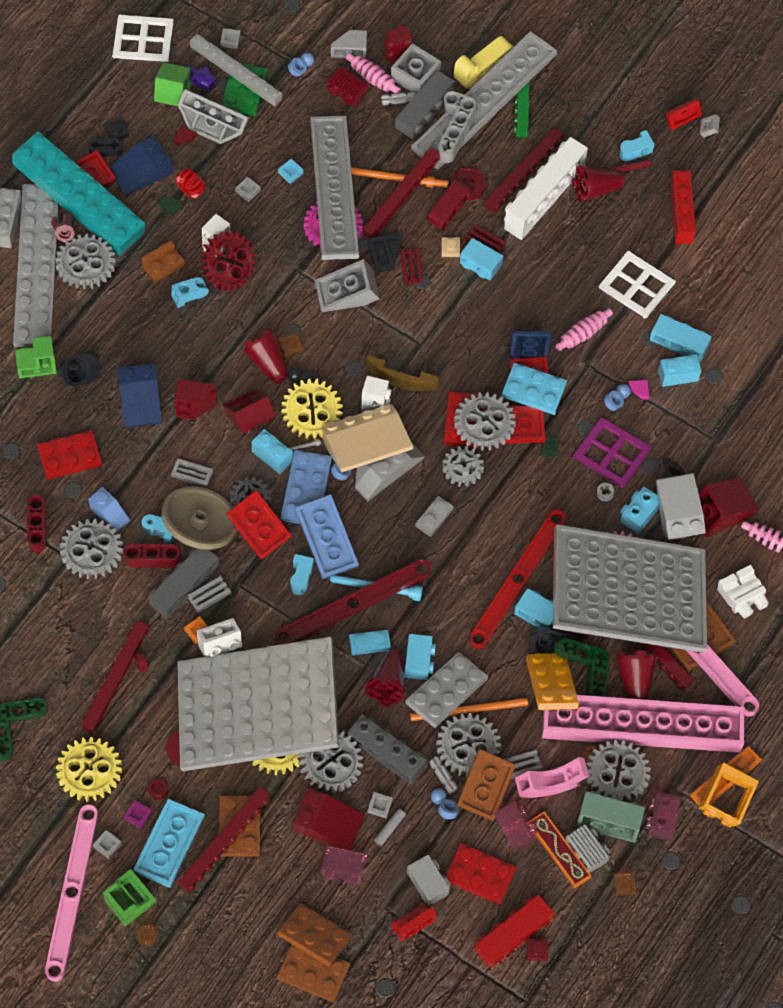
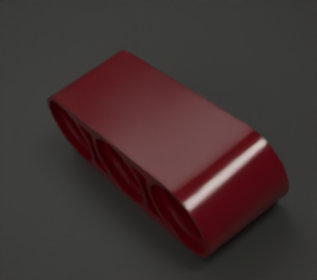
(449, 204)
(36, 515)
(143, 550)

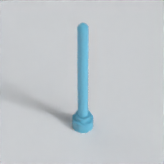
(413, 592)

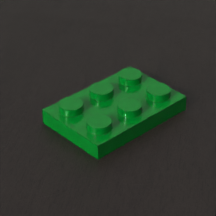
(241, 97)

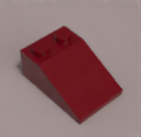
(327, 820)

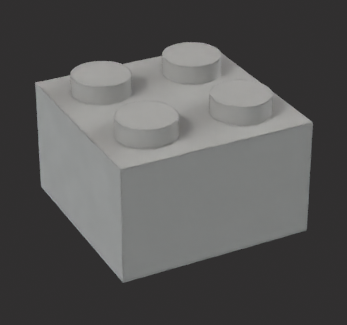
(414, 68)

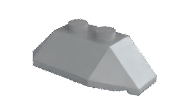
(211, 118)
(379, 474)

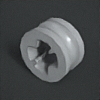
(607, 497)

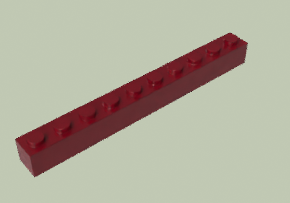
(523, 171)
(401, 194)
(669, 665)
(113, 680)
(223, 840)

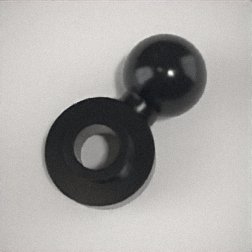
(296, 375)

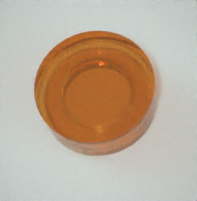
(146, 936)

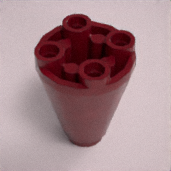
(595, 182)
(267, 356)
(636, 673)
(388, 680)

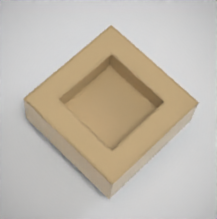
(450, 246)

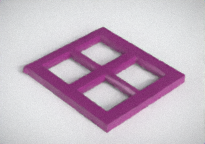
(612, 452)

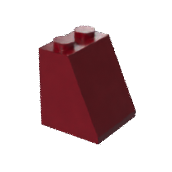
(725, 505)

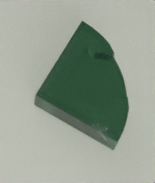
(170, 205)
(550, 448)

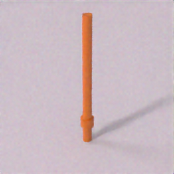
(429, 181)
(481, 707)

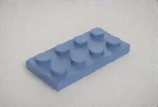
(306, 482)
(326, 537)

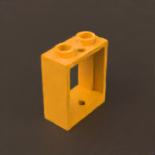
(738, 778)

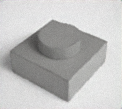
(230, 38)
(709, 125)
(248, 189)
(380, 805)
(107, 844)

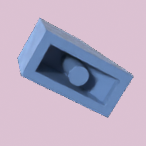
(108, 509)

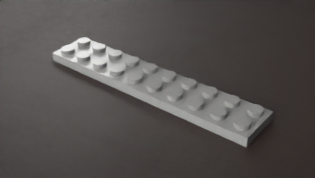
(494, 89)
(334, 188)
(35, 267)

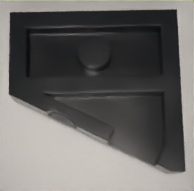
(385, 251)

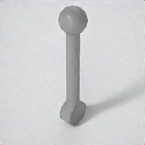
(317, 442)

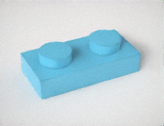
(369, 642)

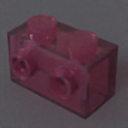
(664, 816)
(516, 825)
(343, 865)

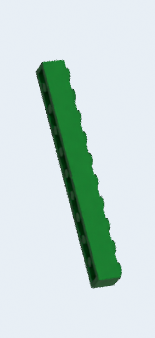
(522, 111)

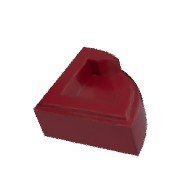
(183, 136)

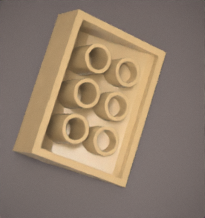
(366, 437)

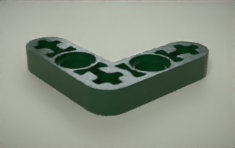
(590, 660)
(5, 720)

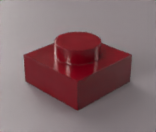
(537, 950)

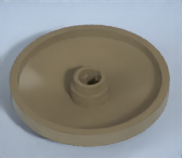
(198, 518)

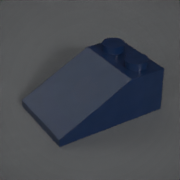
(141, 166)
(528, 344)
(139, 395)

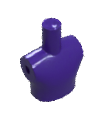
(202, 77)

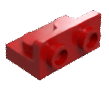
(414, 922)

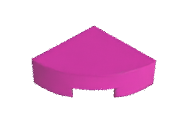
(640, 388)

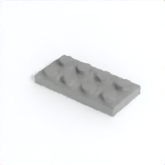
(446, 689)

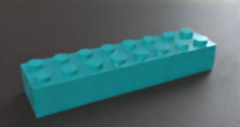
(78, 193)

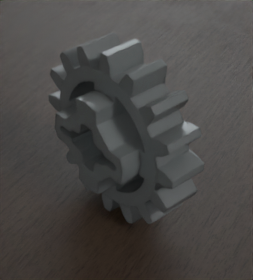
(249, 487)

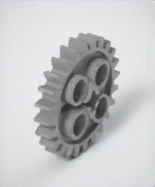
(103, 257)
(484, 421)
(84, 564)
(463, 728)
(341, 775)
(635, 775)

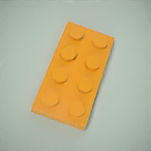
(552, 682)

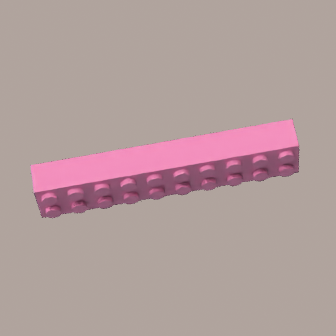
(648, 723)

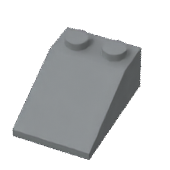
(347, 287)
(680, 506)

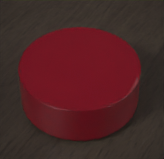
(141, 662)
(158, 789)

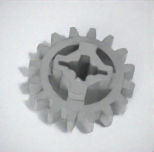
(455, 468)

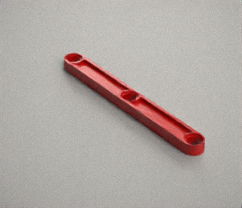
(510, 589)

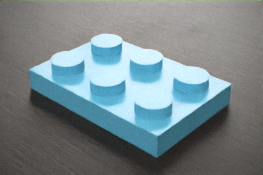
(534, 388)

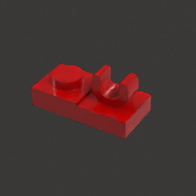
(683, 114)

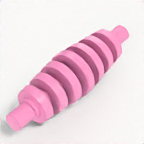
(372, 73)
(584, 329)
(767, 536)

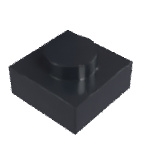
(117, 130)

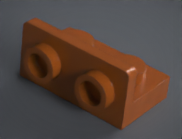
(162, 261)

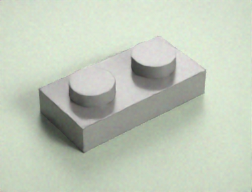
(434, 516)

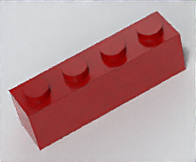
(682, 207)
(514, 931)

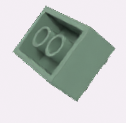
(611, 816)

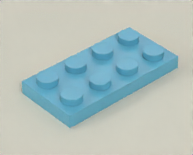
(169, 843)

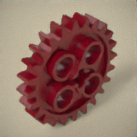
(223, 277)

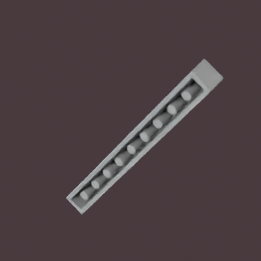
(236, 70)

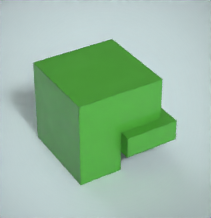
(170, 83)
(128, 897)

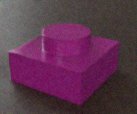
(137, 814)

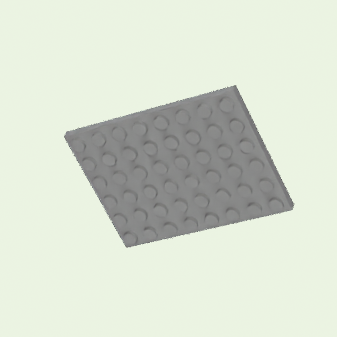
(629, 588)
(257, 704)

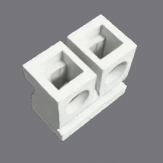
(743, 590)

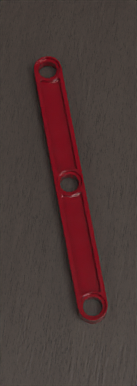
(365, 596)

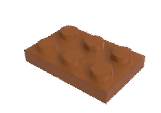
(485, 785)
(249, 841)
(314, 934)
(312, 975)

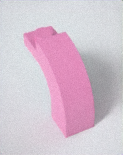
(551, 782)

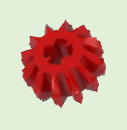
(190, 183)

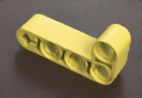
(471, 70)

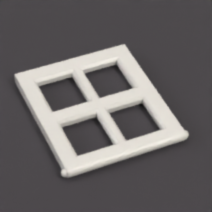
(145, 22)
(637, 284)

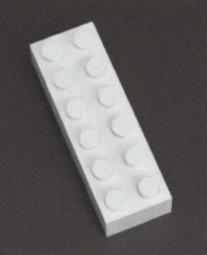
(544, 188)

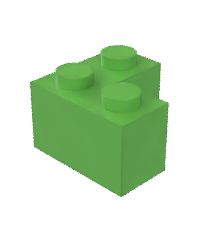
(36, 360)

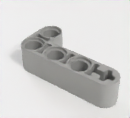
(457, 129)

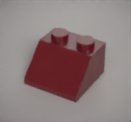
(194, 399)
(249, 410)

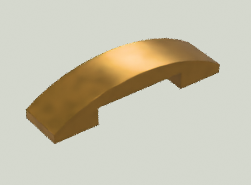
(401, 380)

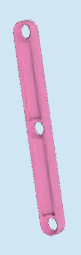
(725, 679)
(68, 905)

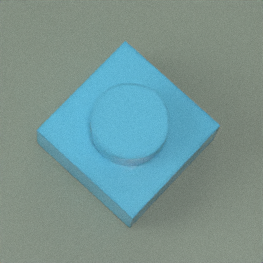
(290, 171)

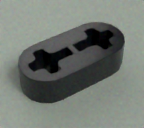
(105, 146)

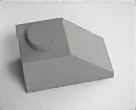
(351, 42)

